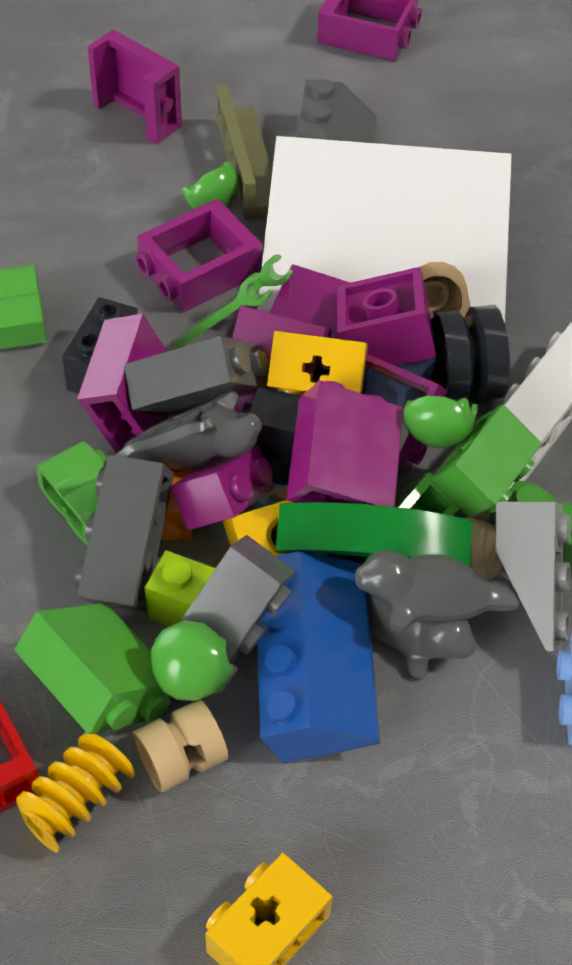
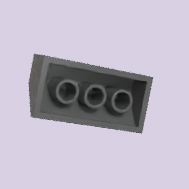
(334, 113)

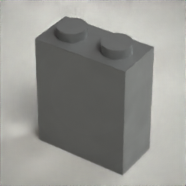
(196, 375)

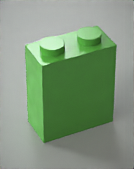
(93, 666)

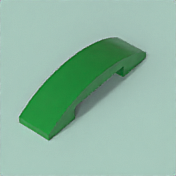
(369, 529)

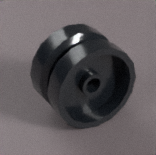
(471, 353)

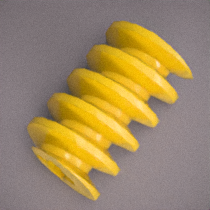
(72, 787)

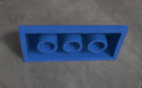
(318, 663)

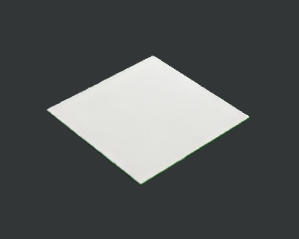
(389, 210)

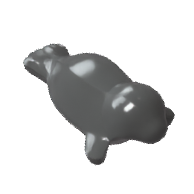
(197, 435)
(431, 588)
(421, 639)

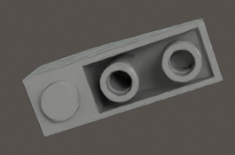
(532, 553)

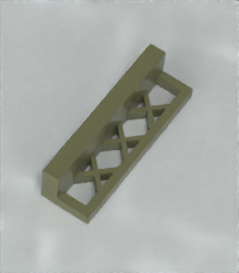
(245, 153)

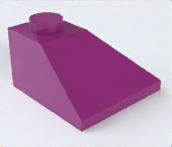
(389, 316)

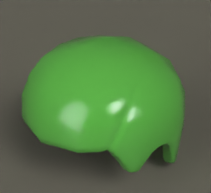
(217, 184)
(439, 420)
(190, 661)

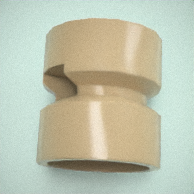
(183, 744)

